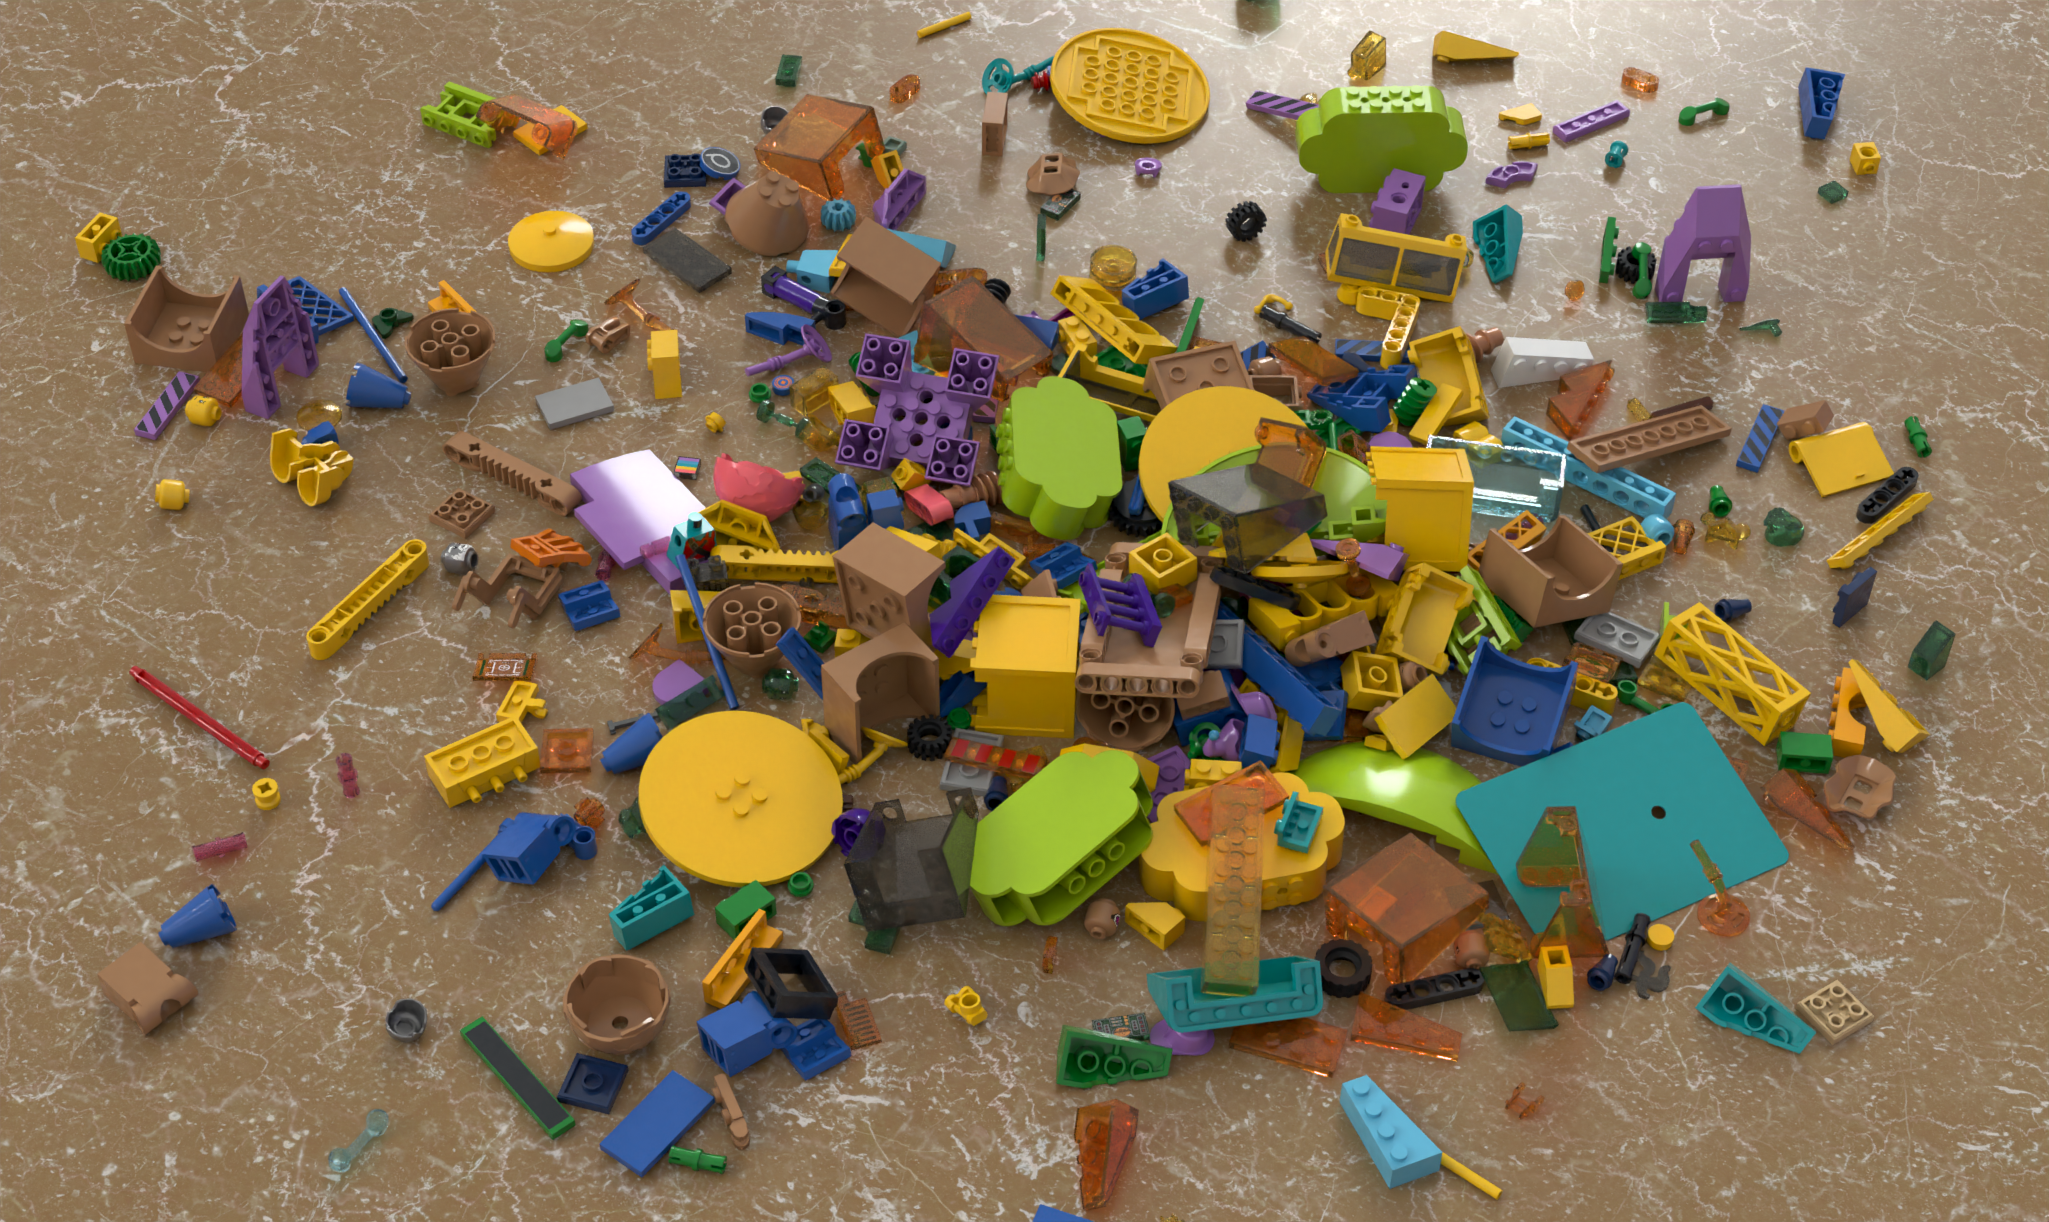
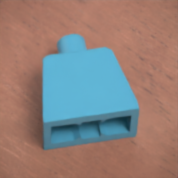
(813, 269)

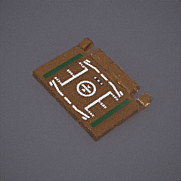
(505, 667)

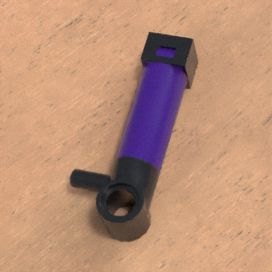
(777, 283)

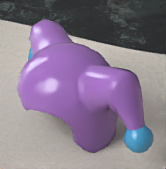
(1225, 743)

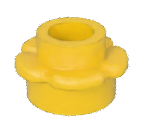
(715, 422)

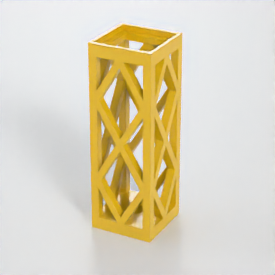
(1775, 709)

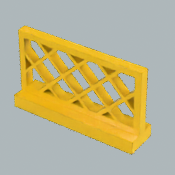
(1640, 557)

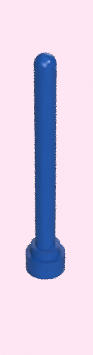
(467, 873)

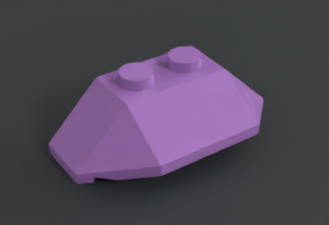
(899, 199)

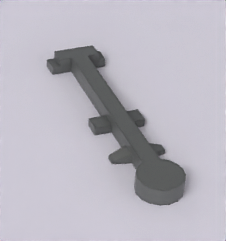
(628, 722)

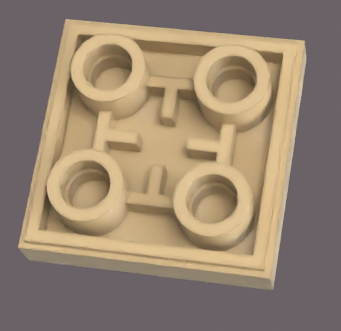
(1835, 1012)

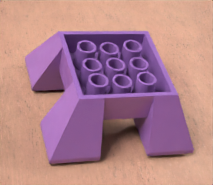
(945, 452)

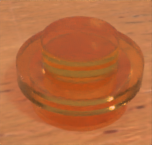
(1574, 290)

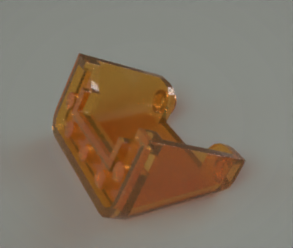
(550, 128)
(1290, 450)

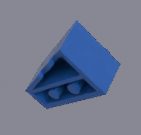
(1156, 290)
(885, 509)

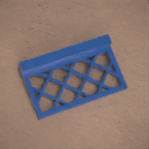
(323, 300)

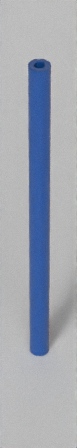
(388, 357)
(699, 611)

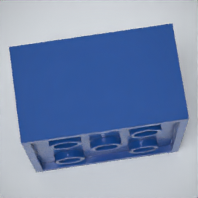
(1511, 707)

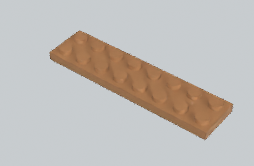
(1648, 439)

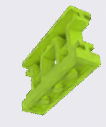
(453, 122)
(1490, 617)

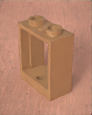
(994, 123)
(1279, 385)

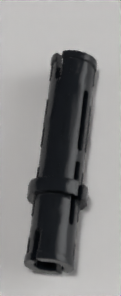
(1282, 321)
(1635, 939)

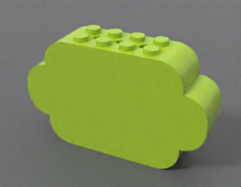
(1370, 130)
(1059, 457)
(1060, 838)

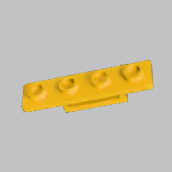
(1014, 575)

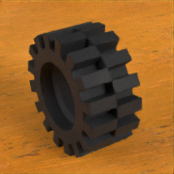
(1240, 215)
(1628, 266)
(925, 727)

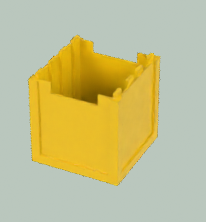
(1426, 503)
(1030, 666)

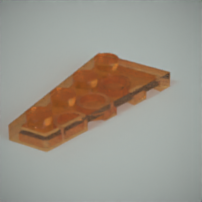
(1399, 1029)

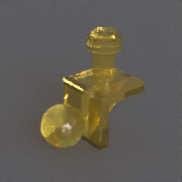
(1724, 530)

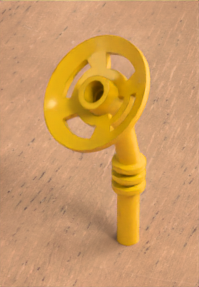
(881, 744)

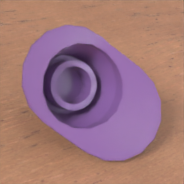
(1255, 703)
(1184, 1043)

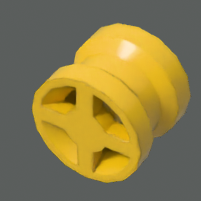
(266, 794)

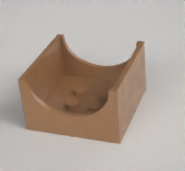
(885, 277)
(183, 326)
(1195, 369)
(1554, 579)
(886, 583)
(879, 683)

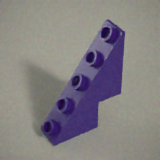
(969, 596)

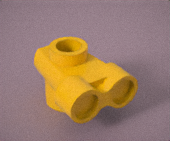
(967, 1004)

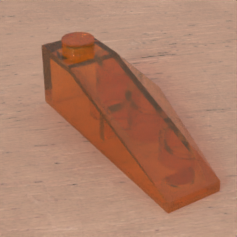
(1104, 1140)

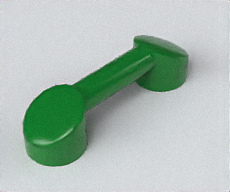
(1688, 114)
(1643, 285)
(553, 348)
(1627, 692)

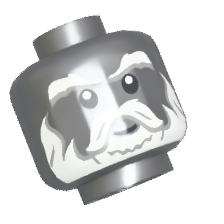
(459, 558)

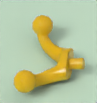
(1271, 298)

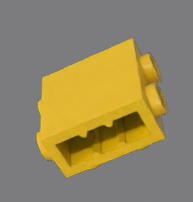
(1209, 772)

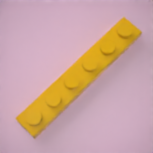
(1885, 526)

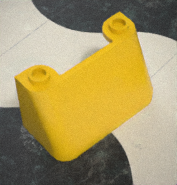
(1451, 360)
(1423, 617)

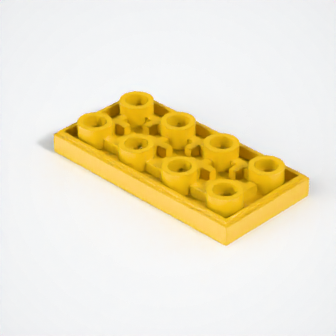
(1416, 716)

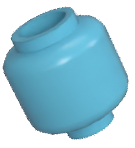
(1658, 528)

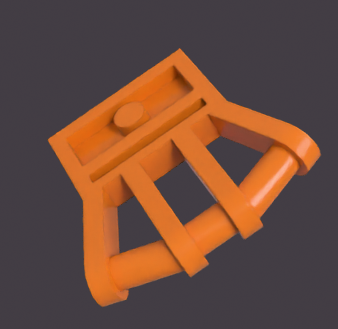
(551, 549)

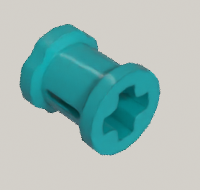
(1617, 155)

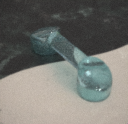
(376, 1124)

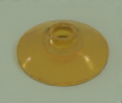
(318, 411)

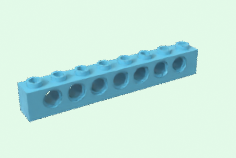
(1614, 485)

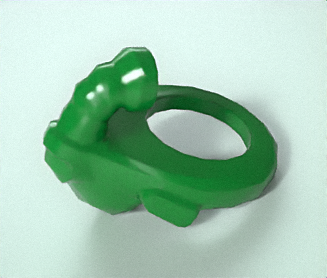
(1196, 748)

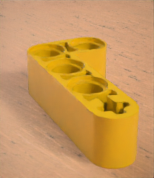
(1587, 690)

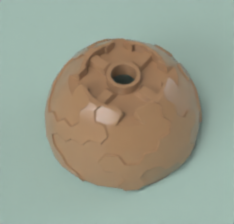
(614, 992)

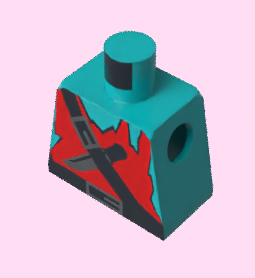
(692, 538)

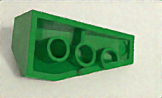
(1101, 1058)

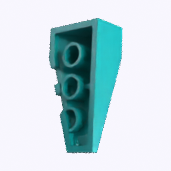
(1499, 240)
(1748, 1008)

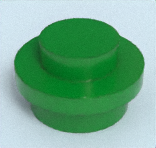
(759, 393)
(959, 718)
(800, 884)

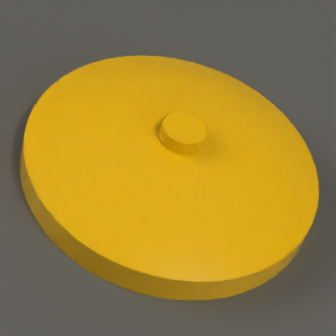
(551, 241)
(1300, 572)

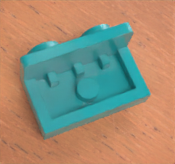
(1298, 824)

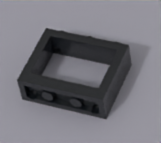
(763, 970)

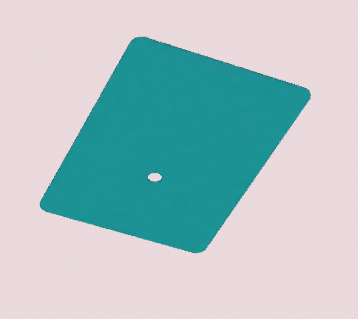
(1614, 785)

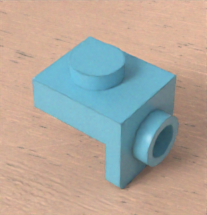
(1593, 723)

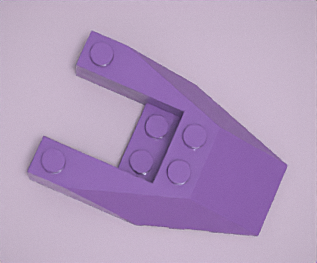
(1709, 228)
(274, 335)

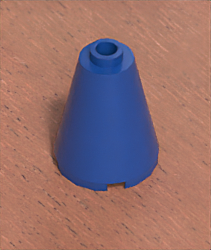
(375, 390)
(632, 746)
(198, 920)

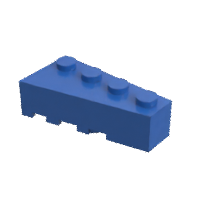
(1818, 100)

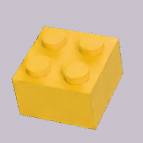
(1163, 563)
(1370, 680)

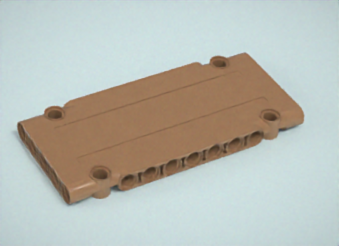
(1175, 665)

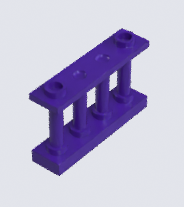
(1135, 596)

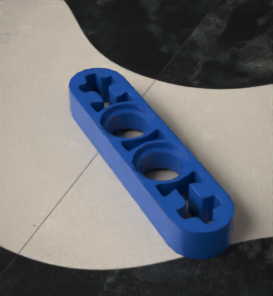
(645, 233)

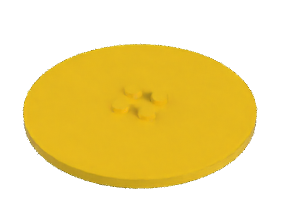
(1129, 85)
(1199, 431)
(739, 798)

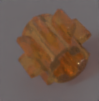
(589, 812)

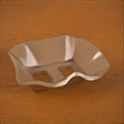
(1055, 182)
(1863, 770)

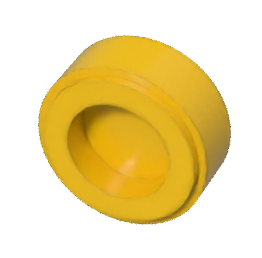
(1660, 937)

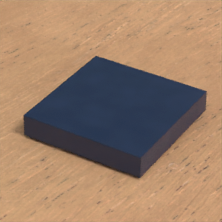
(592, 1083)

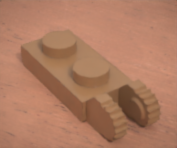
(731, 1112)

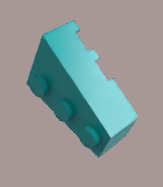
(652, 910)

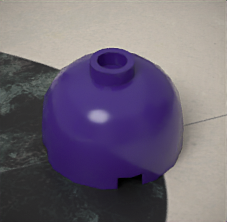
(847, 828)

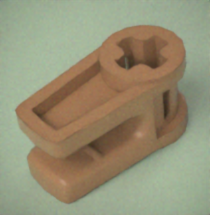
(608, 335)

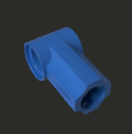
(583, 841)

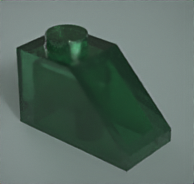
(1932, 651)

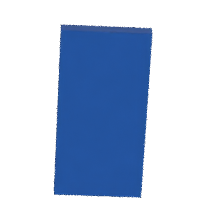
(657, 1123)

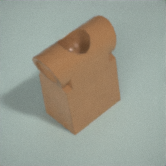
(1330, 640)
(145, 987)

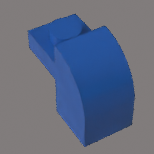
(973, 519)

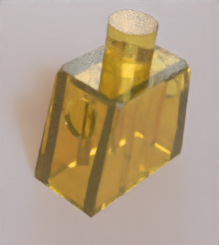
(1368, 56)

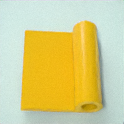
(1842, 458)

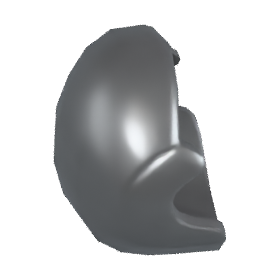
(771, 117)
(406, 1020)

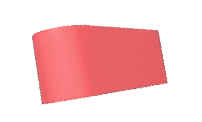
(928, 504)

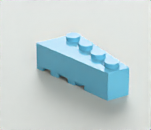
(1388, 1134)

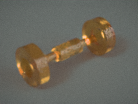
(1348, 550)

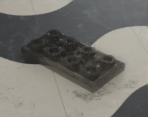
(687, 260)

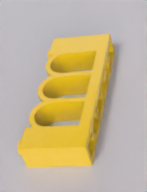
(1110, 319)
(1282, 626)

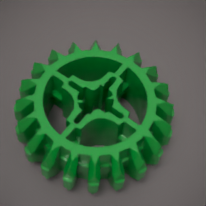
(131, 257)

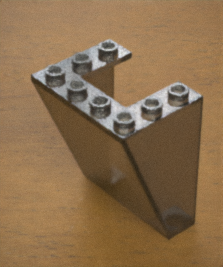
(1252, 506)
(914, 867)

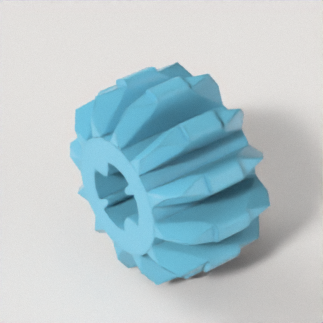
(838, 214)

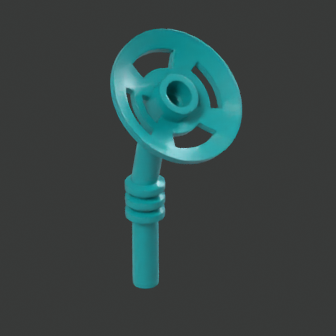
(1003, 80)

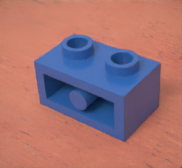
(1258, 741)

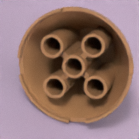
(768, 216)
(451, 348)
(749, 623)
(1124, 719)

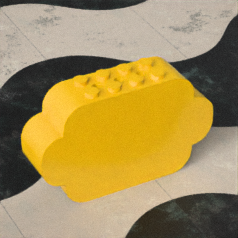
(1176, 863)

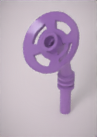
(810, 348)

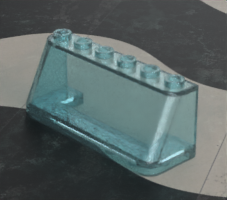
(1511, 477)

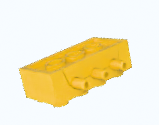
(483, 762)

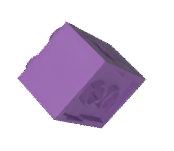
(1398, 202)

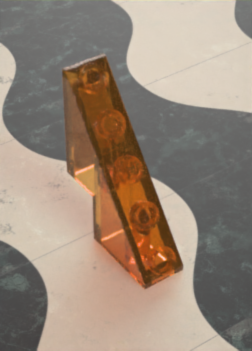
(1577, 394)

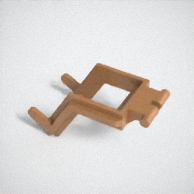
(519, 598)

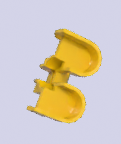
(314, 484)

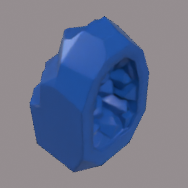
(321, 434)

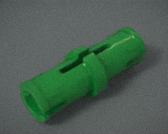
(1918, 436)
(697, 1159)

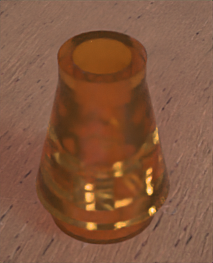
(1683, 535)

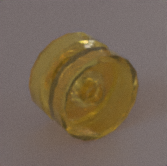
(1113, 268)

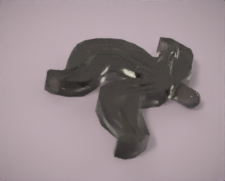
(1645, 982)

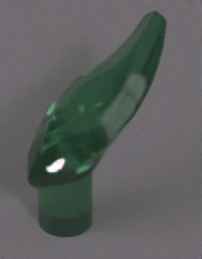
(1766, 324)

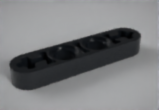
(1883, 492)
(1255, 587)
(1432, 985)

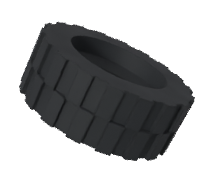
(1348, 951)

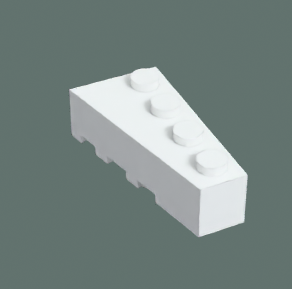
(1538, 360)

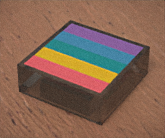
(687, 468)

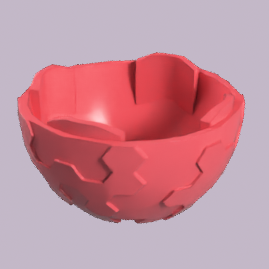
(756, 487)

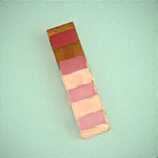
(994, 758)

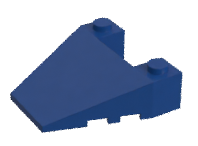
(1365, 398)

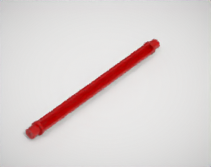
(199, 717)

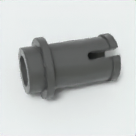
(818, 490)

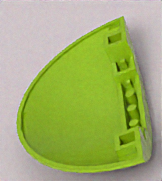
(1346, 491)
(1407, 792)

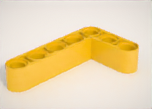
(1393, 306)

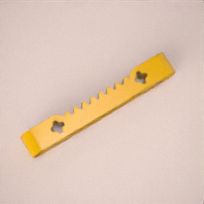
(776, 565)
(326, 637)

